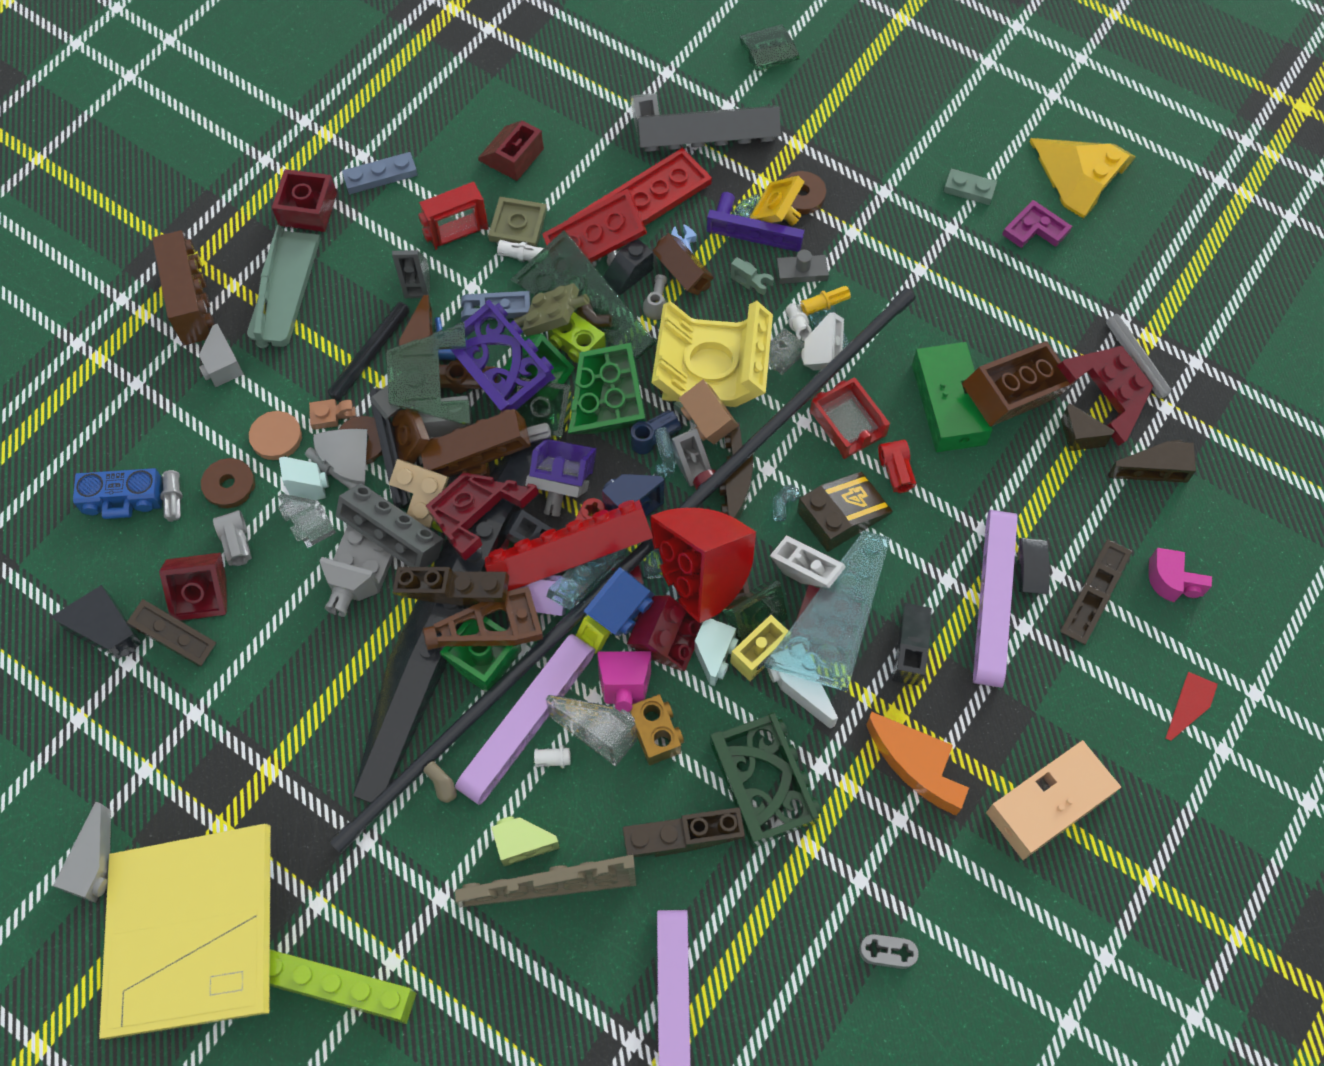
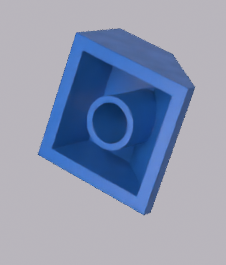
(620, 603)

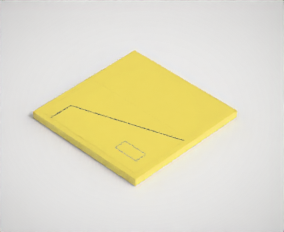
(187, 933)

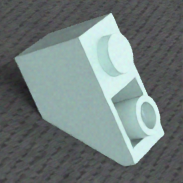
(712, 647)

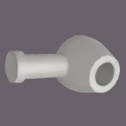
(654, 310)

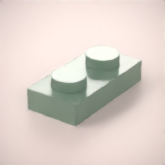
(970, 186)

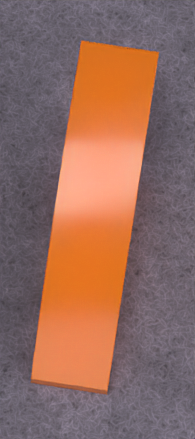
(918, 761)

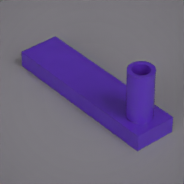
(751, 230)

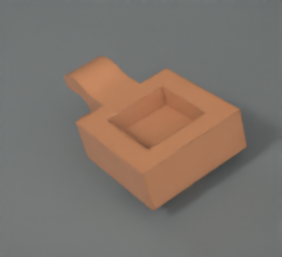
(327, 412)

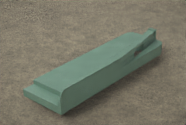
(282, 287)

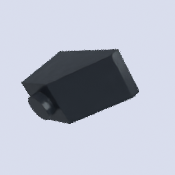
(629, 266)

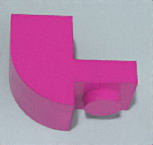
(1169, 578)

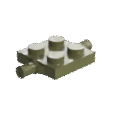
(551, 309)

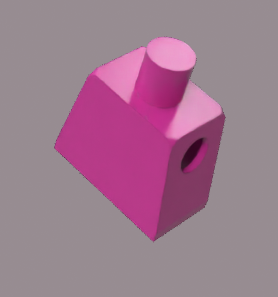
(624, 677)

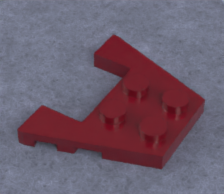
(1118, 380)
(467, 501)

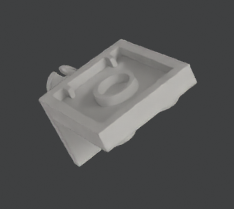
(354, 571)

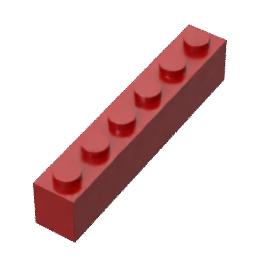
(572, 545)

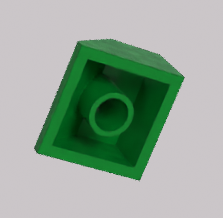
(561, 365)
(480, 664)

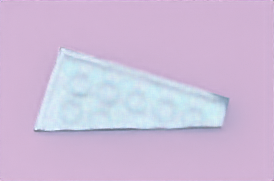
(831, 628)

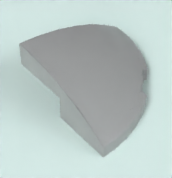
(344, 452)

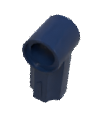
(647, 429)

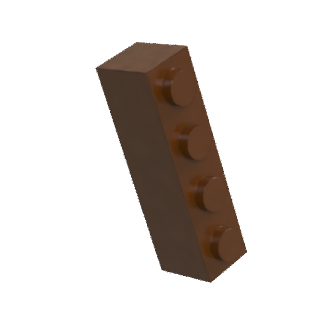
(476, 444)

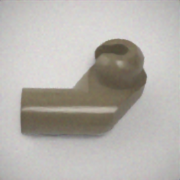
(442, 782)

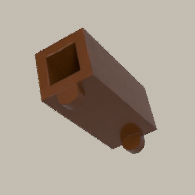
(683, 264)

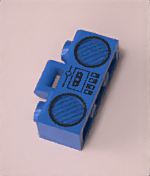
(118, 492)

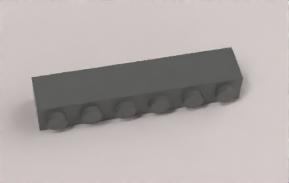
(708, 126)

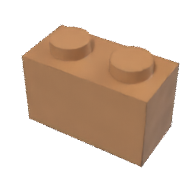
(708, 412)

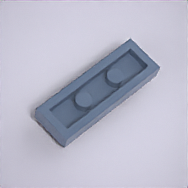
(379, 173)

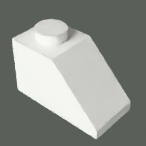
(823, 342)

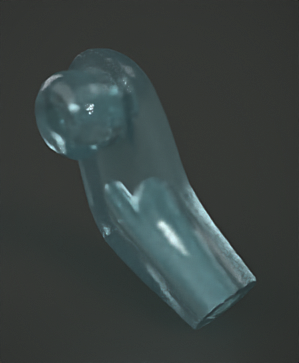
(666, 452)

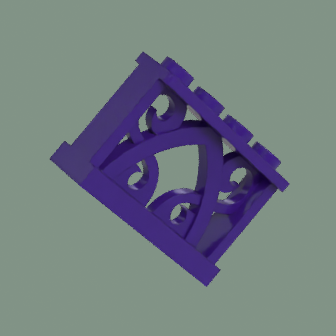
(501, 391)

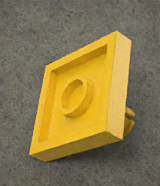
(777, 201)

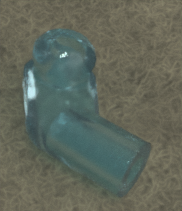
(744, 207)

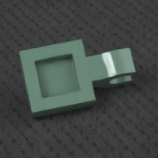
(746, 275)

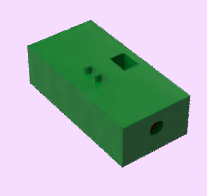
(947, 405)

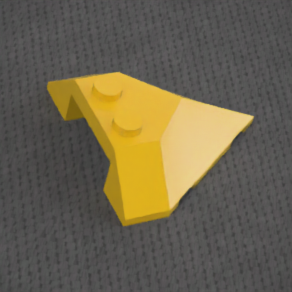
(1080, 169)

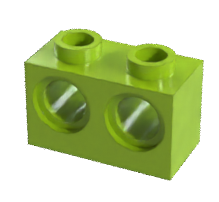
(579, 333)

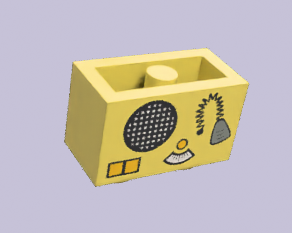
(756, 648)

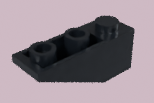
(912, 645)

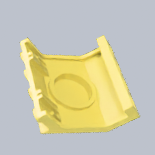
(724, 354)

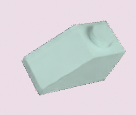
(303, 478)

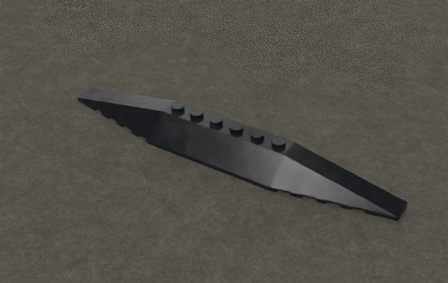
(411, 668)

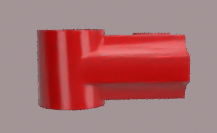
(896, 459)

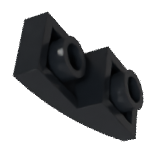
(1035, 566)

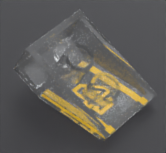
(597, 725)

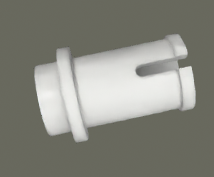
(552, 757)

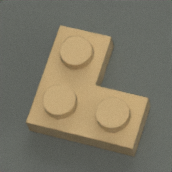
(422, 483)

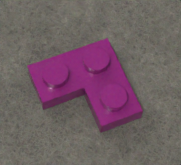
(1036, 220)

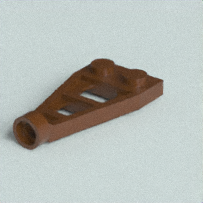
(521, 618)

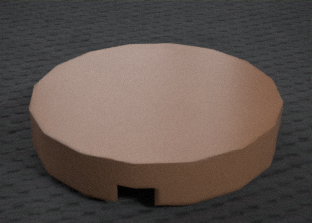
(275, 435)

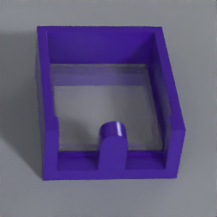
(562, 462)

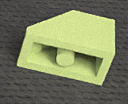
(521, 840)

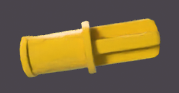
(825, 300)

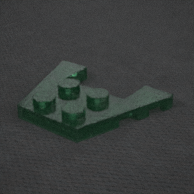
(415, 376)

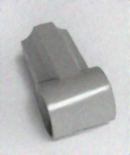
(231, 531)

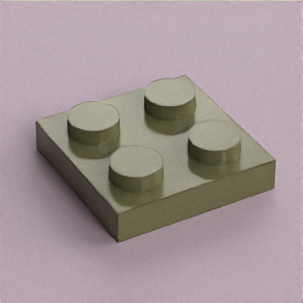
(517, 221)

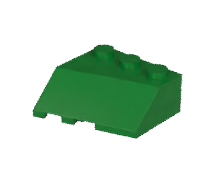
(606, 391)

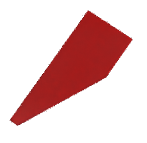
(1193, 702)

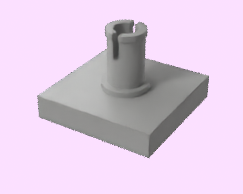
(556, 491)

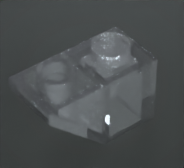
(308, 517)

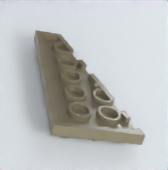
(557, 881)

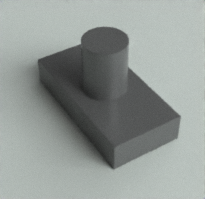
(802, 268)

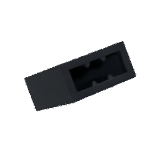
(99, 623)

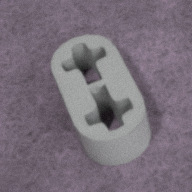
(888, 959)

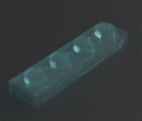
(581, 579)

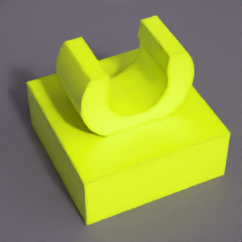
(593, 633)

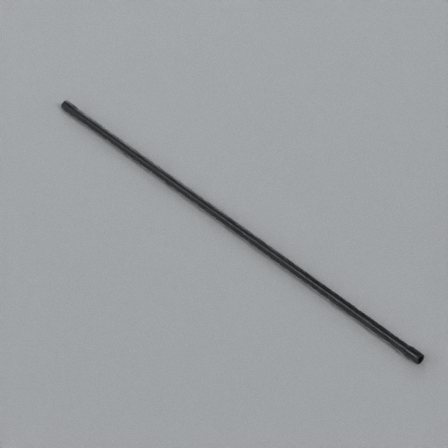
(353, 829)

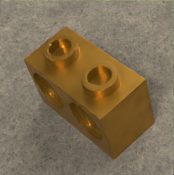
(649, 731)

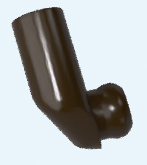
(598, 321)

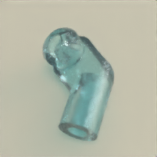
(786, 494)

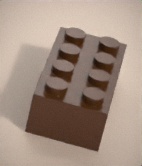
(183, 287)
(1016, 383)

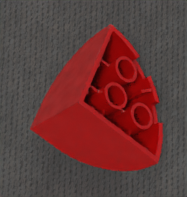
(703, 557)

